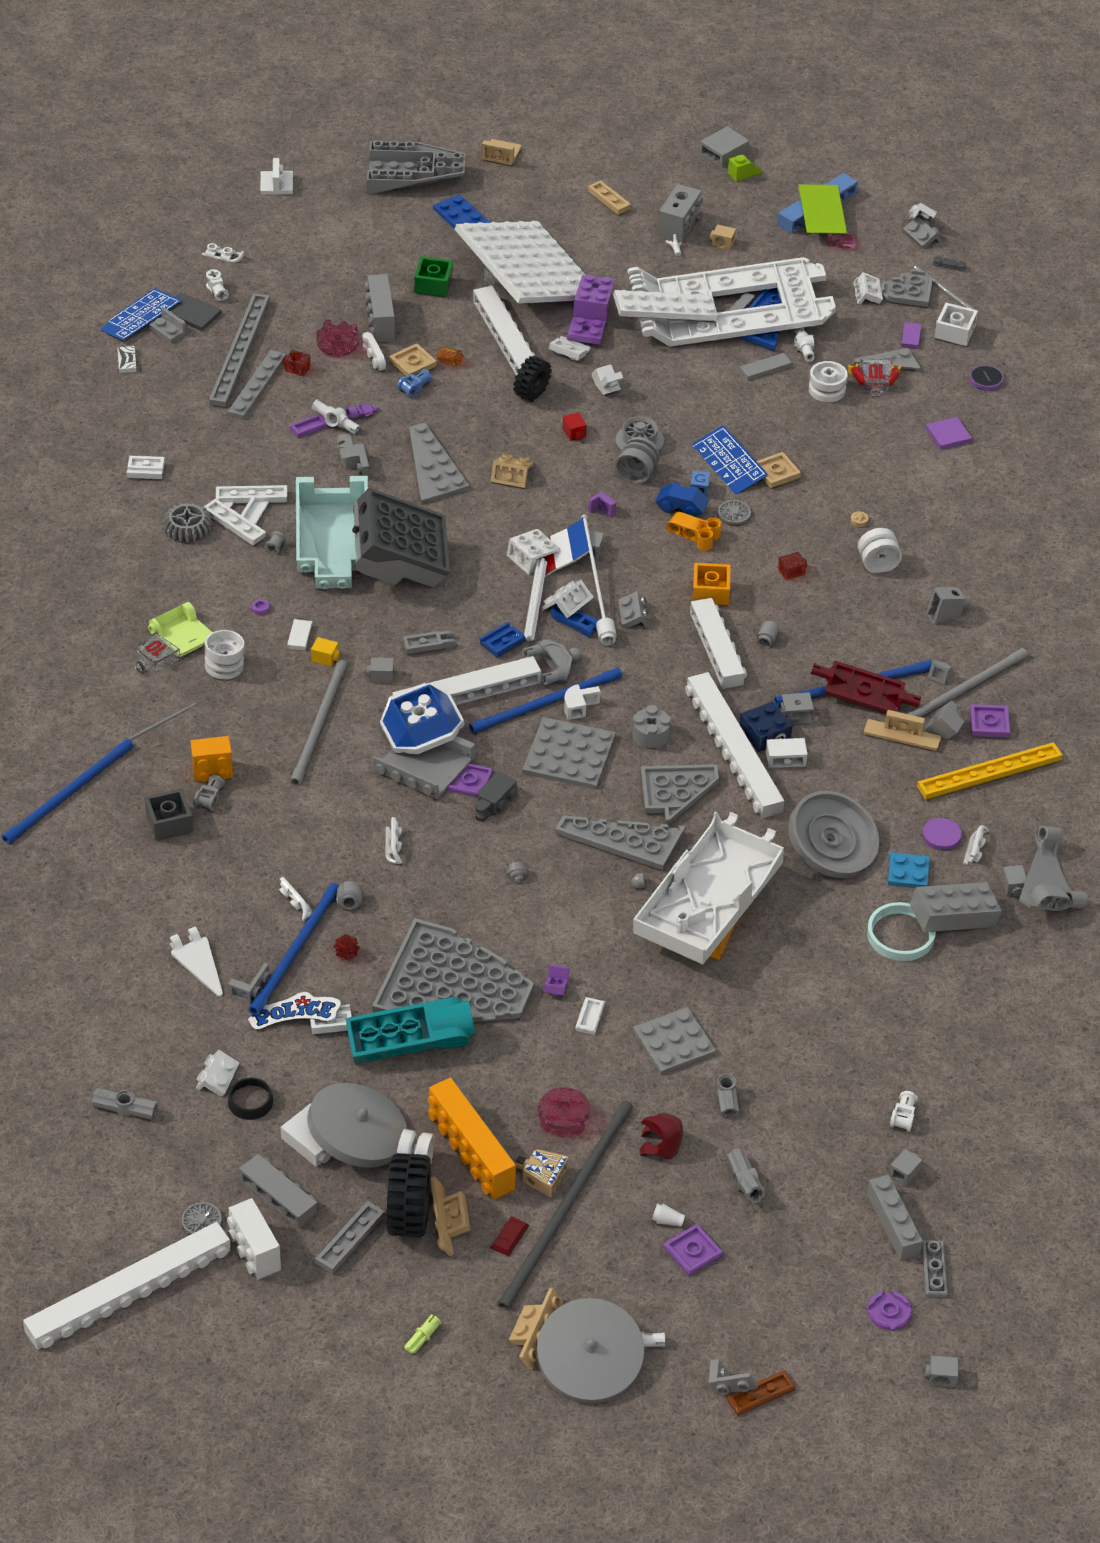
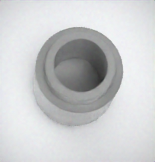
(767, 633)

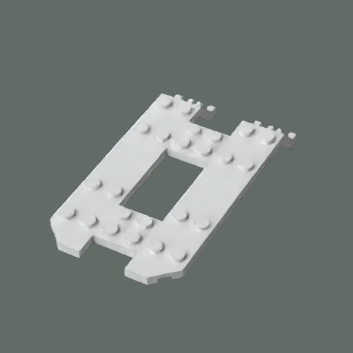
(791, 278)

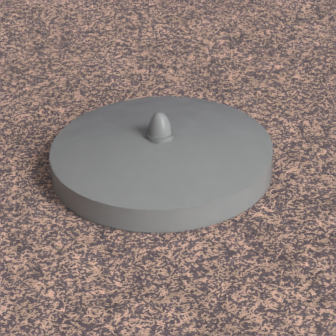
(833, 834)
(356, 1124)
(590, 1350)

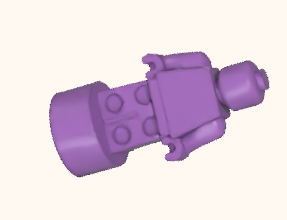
(363, 410)

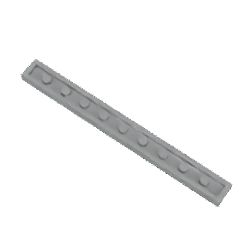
(239, 350)

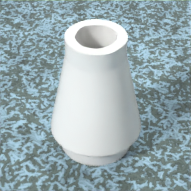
(667, 1216)

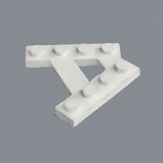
(257, 498)

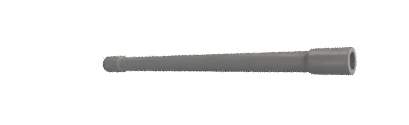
(1012, 659)
(299, 770)

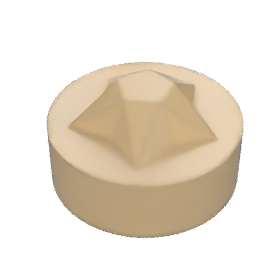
(859, 519)

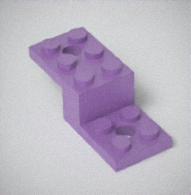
(591, 309)

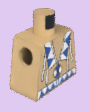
(543, 1170)

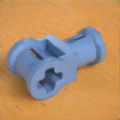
(414, 383)

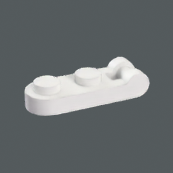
(373, 351)

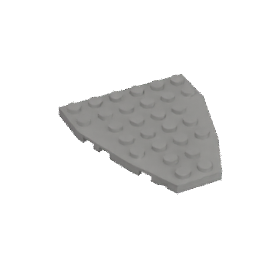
(442, 965)

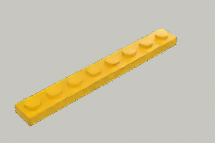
(989, 770)

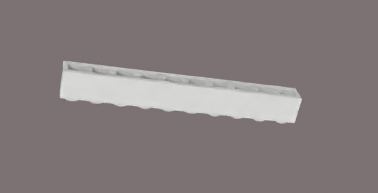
(734, 745)
(126, 1286)

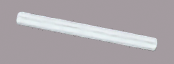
(535, 599)

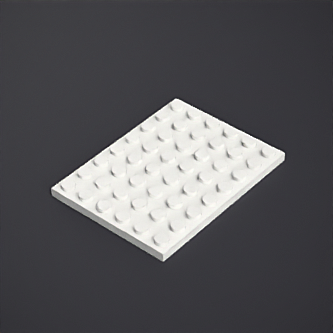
(524, 260)

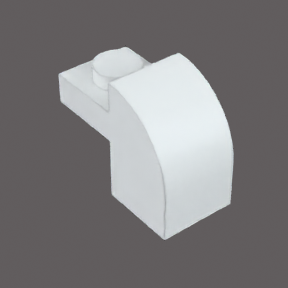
(606, 379)
(577, 700)

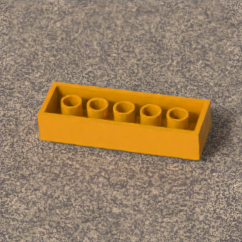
(471, 1139)

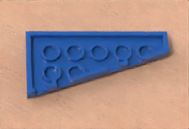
(768, 339)

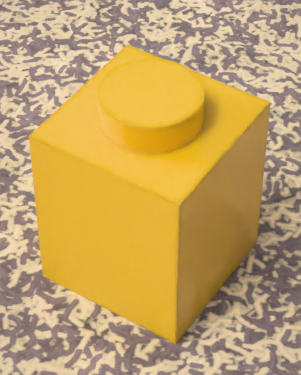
(325, 651)

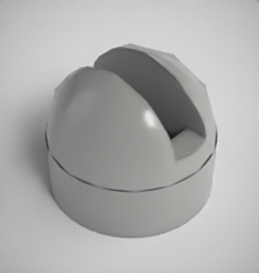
(638, 881)

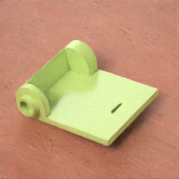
(181, 628)

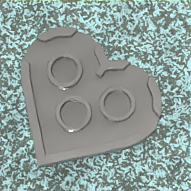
(909, 288)

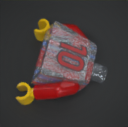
(875, 375)

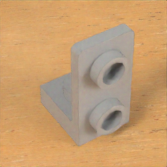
(248, 992)
(725, 1384)

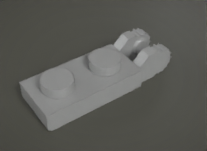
(429, 641)

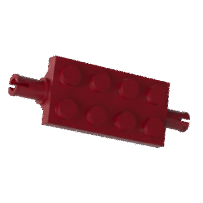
(864, 687)

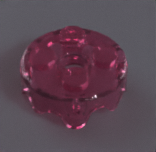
(330, 333)
(564, 1122)

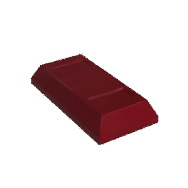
(509, 1236)

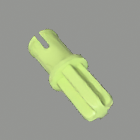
(422, 1334)

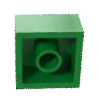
(433, 276)

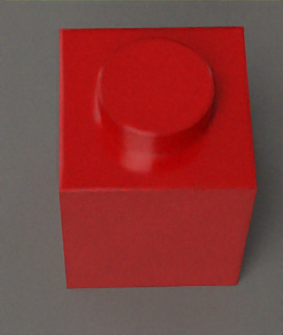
(574, 426)

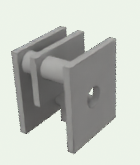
(797, 707)

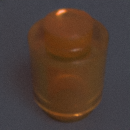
(450, 356)

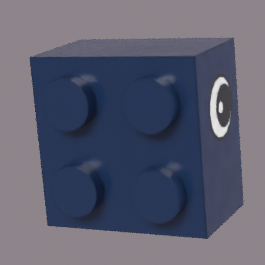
(765, 724)

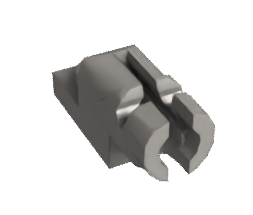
(352, 454)

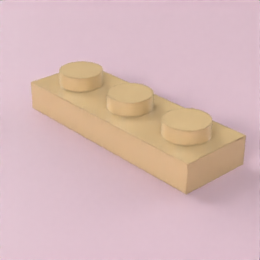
(609, 197)

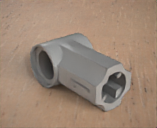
(727, 1096)

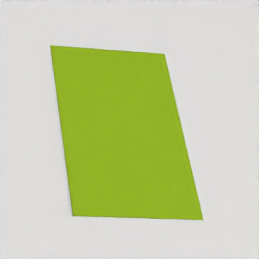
(822, 208)

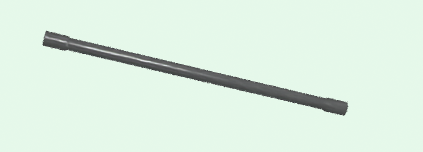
(512, 1291)

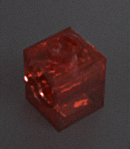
(297, 363)

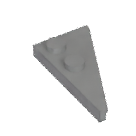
(900, 357)

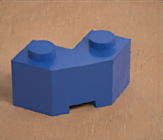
(689, 500)

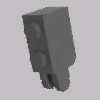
(495, 795)

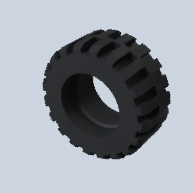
(408, 1195)

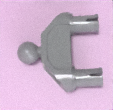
(556, 657)

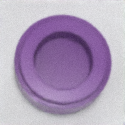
(260, 607)

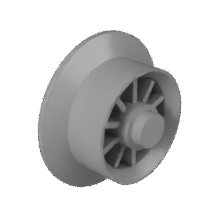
(639, 427)

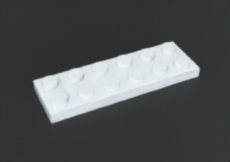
(665, 305)

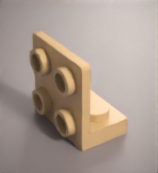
(500, 151)
(511, 470)

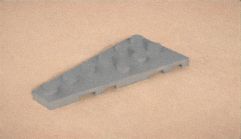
(434, 469)
(625, 838)

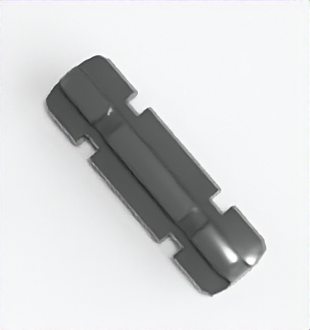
(949, 263)

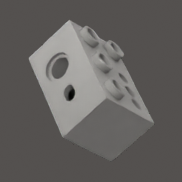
(680, 212)

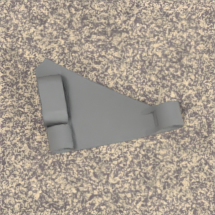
(1045, 882)

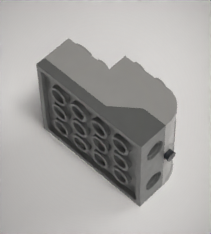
(399, 540)

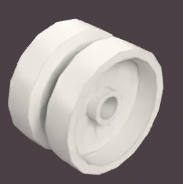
(828, 381)
(879, 550)
(409, 1145)

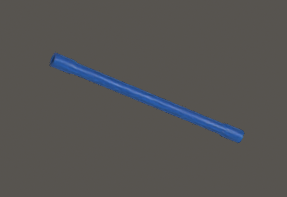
(916, 668)
(485, 723)
(17, 830)
(262, 998)

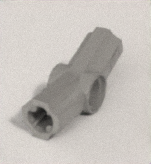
(745, 1176)

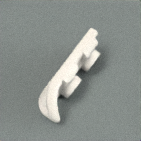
(226, 253)
(975, 844)
(395, 846)
(298, 902)

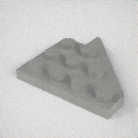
(676, 787)

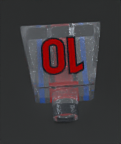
(156, 654)

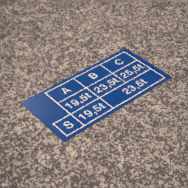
(139, 313)
(729, 459)

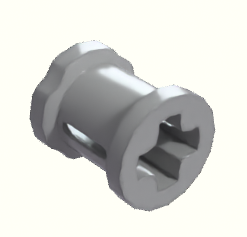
(277, 539)

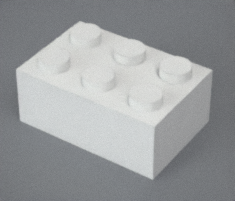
(254, 1239)

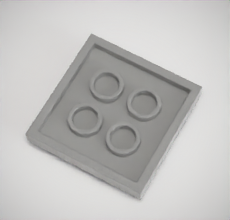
(674, 1040)

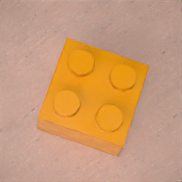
(711, 582)
(211, 757)

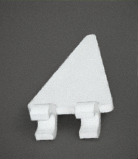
(197, 959)

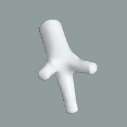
(675, 245)

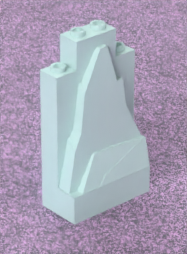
(325, 531)

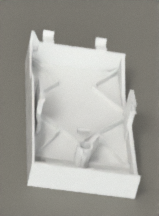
(709, 889)

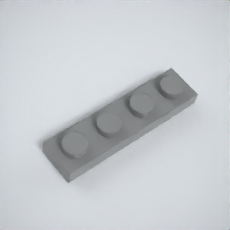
(349, 1237)

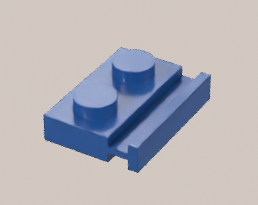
(502, 639)

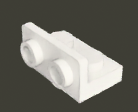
(923, 211)
(868, 288)

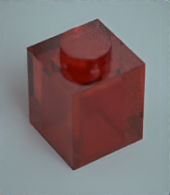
(792, 565)

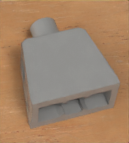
(946, 604)

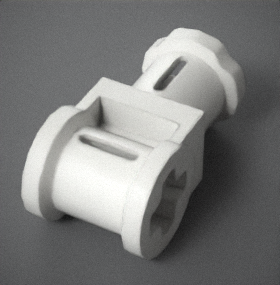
(215, 285)
(904, 1111)

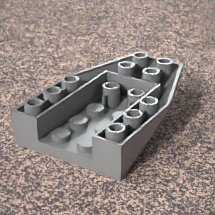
(410, 165)

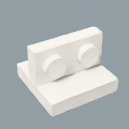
(276, 181)

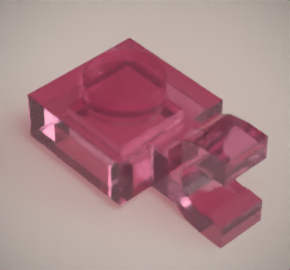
(844, 240)

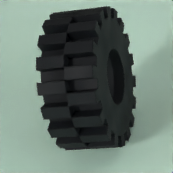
(532, 378)

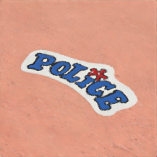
(299, 1006)

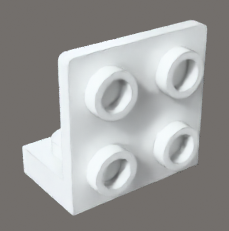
(528, 548)
(569, 598)

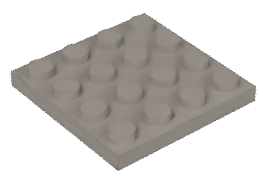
(569, 753)

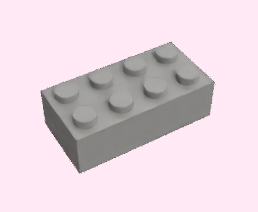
(380, 308)
(955, 907)

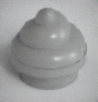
(517, 871)

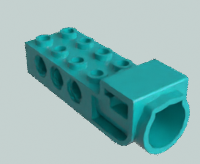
(410, 1029)

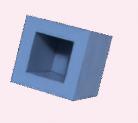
(701, 480)

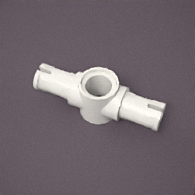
(804, 344)
(329, 414)

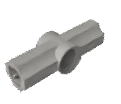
(125, 1103)

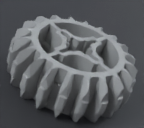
(176, 523)

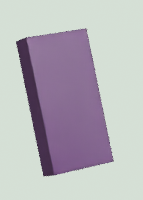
(911, 335)
(308, 426)

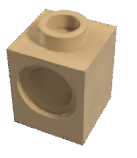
(723, 237)

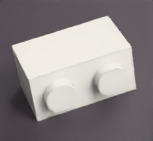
(786, 753)

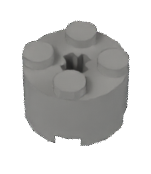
(651, 727)

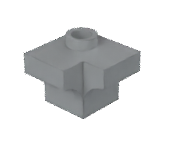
(945, 721)

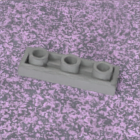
(934, 1278)

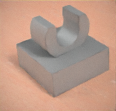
(939, 672)

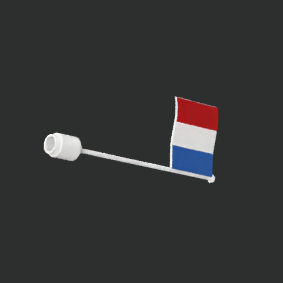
(573, 545)

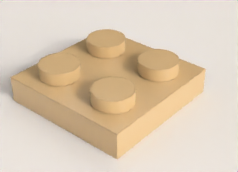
(412, 360)
(779, 470)

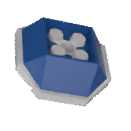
(420, 719)

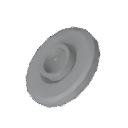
(734, 512)
(200, 1216)

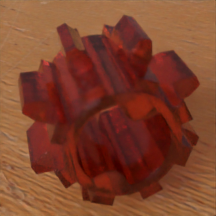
(346, 947)

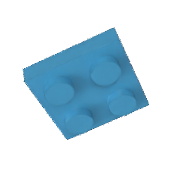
(908, 870)

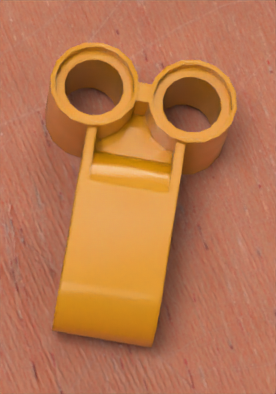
(696, 529)

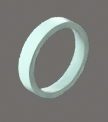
(896, 908)

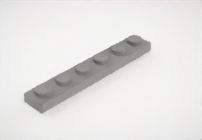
(256, 384)

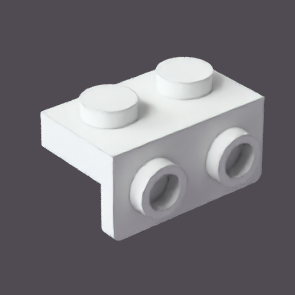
(217, 1073)

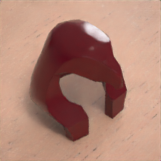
(669, 1129)

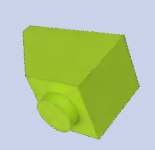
(742, 167)

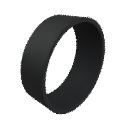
(250, 1114)

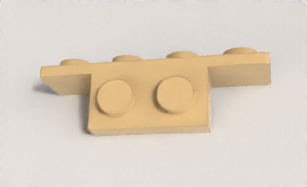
(903, 729)
(450, 1215)
(529, 1326)

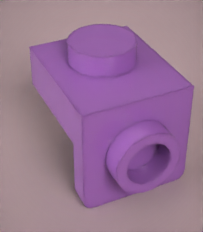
(602, 502)
(557, 980)

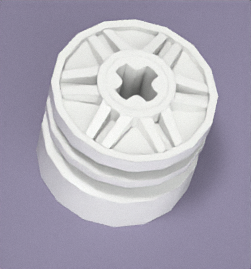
(224, 654)

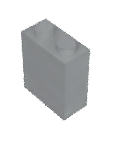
(724, 145)

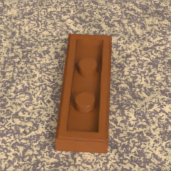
(768, 1390)

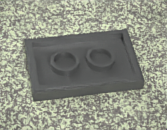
(195, 312)

